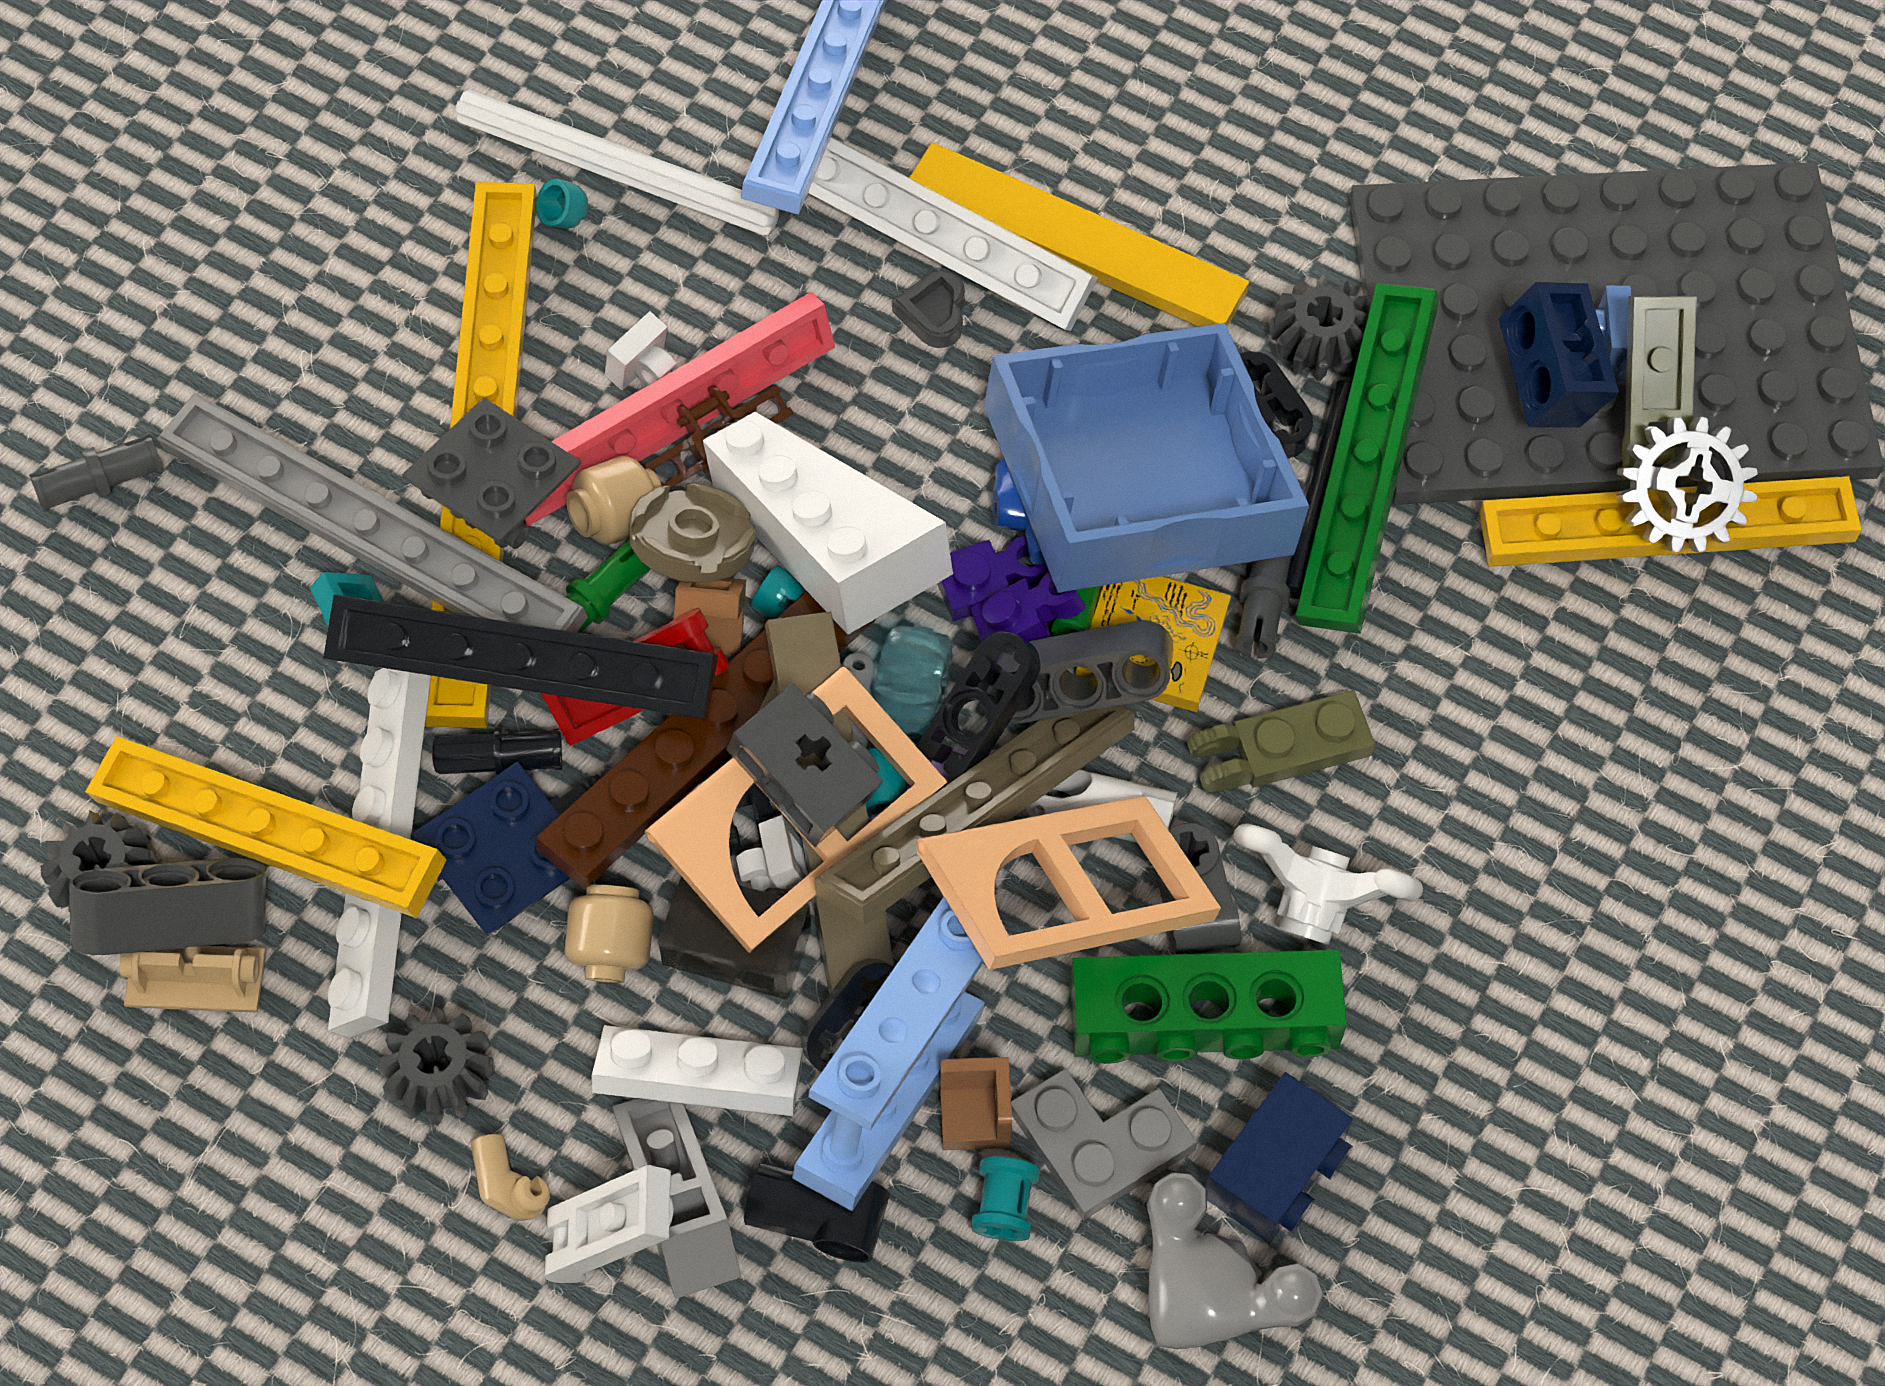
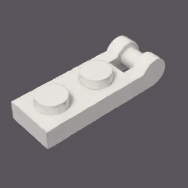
(608, 1223)

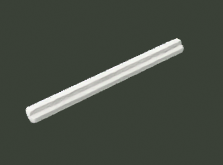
(614, 161)

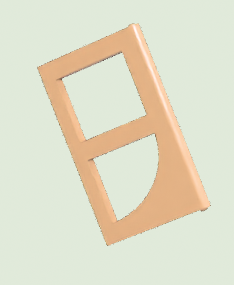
(698, 827)
(969, 860)

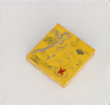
(1186, 611)

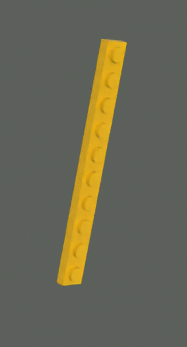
(488, 369)

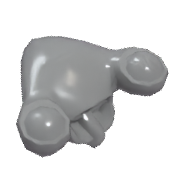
(1209, 1286)

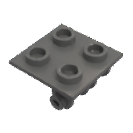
(492, 472)

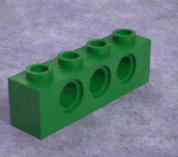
(1303, 980)

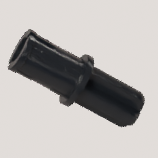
(497, 751)

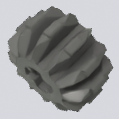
(1319, 327)
(89, 849)
(431, 1043)

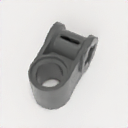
(1204, 854)

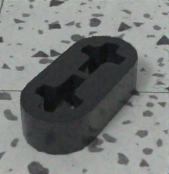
(1281, 399)
(840, 1008)

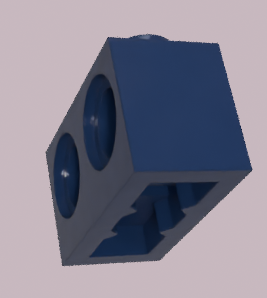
(1558, 355)

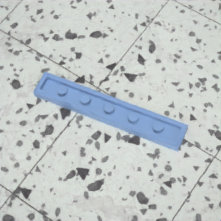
(811, 103)

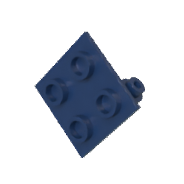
(493, 848)

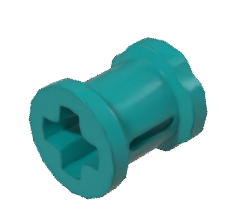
(1005, 1198)

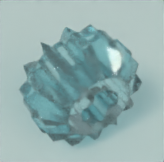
(913, 676)

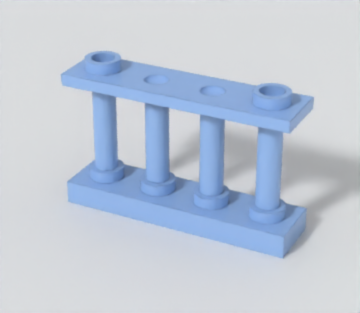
(892, 1059)

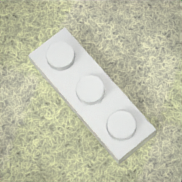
(697, 1070)

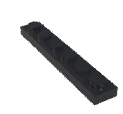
(521, 656)

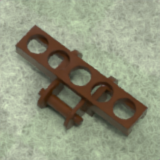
(689, 419)

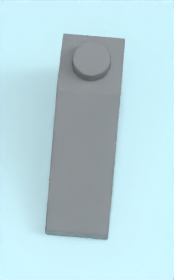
(700, 1238)

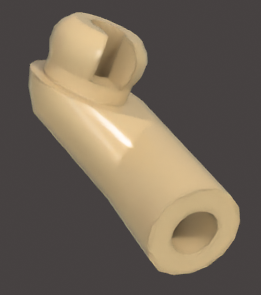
(503, 1188)

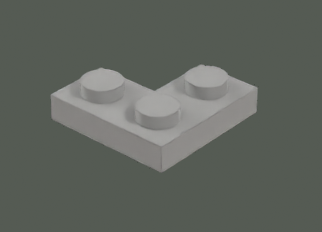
(1096, 1158)

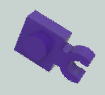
(982, 572)
(1025, 609)

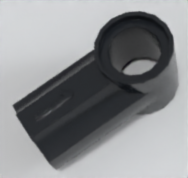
(795, 1210)

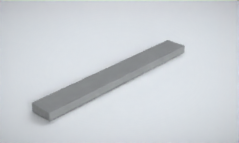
(361, 520)

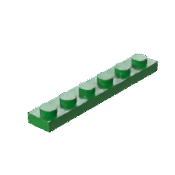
(1367, 458)

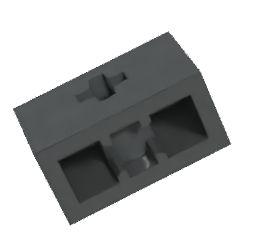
(811, 798)

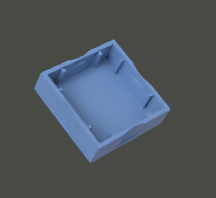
(1143, 457)

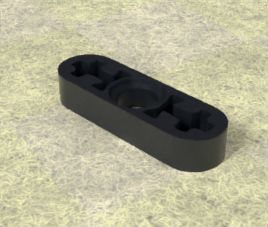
(984, 668)

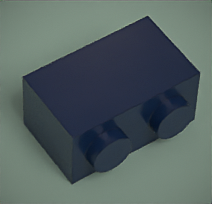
(1279, 1158)

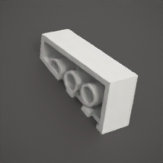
(828, 523)

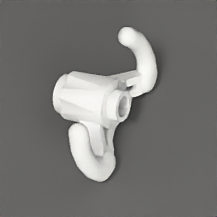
(1319, 886)

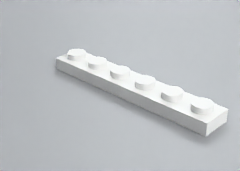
(952, 234)
(386, 801)

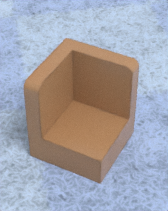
(722, 607)
(975, 1103)

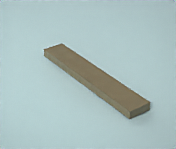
(807, 654)
(984, 795)

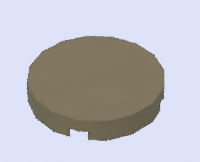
(692, 533)

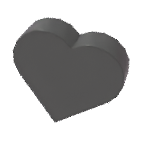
(933, 308)

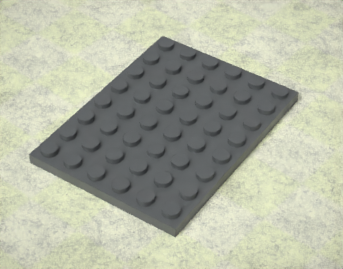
(1745, 240)

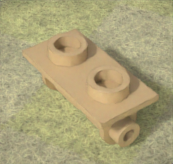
(194, 978)

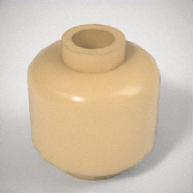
(606, 496)
(608, 932)

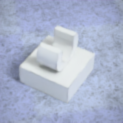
(640, 354)
(779, 862)

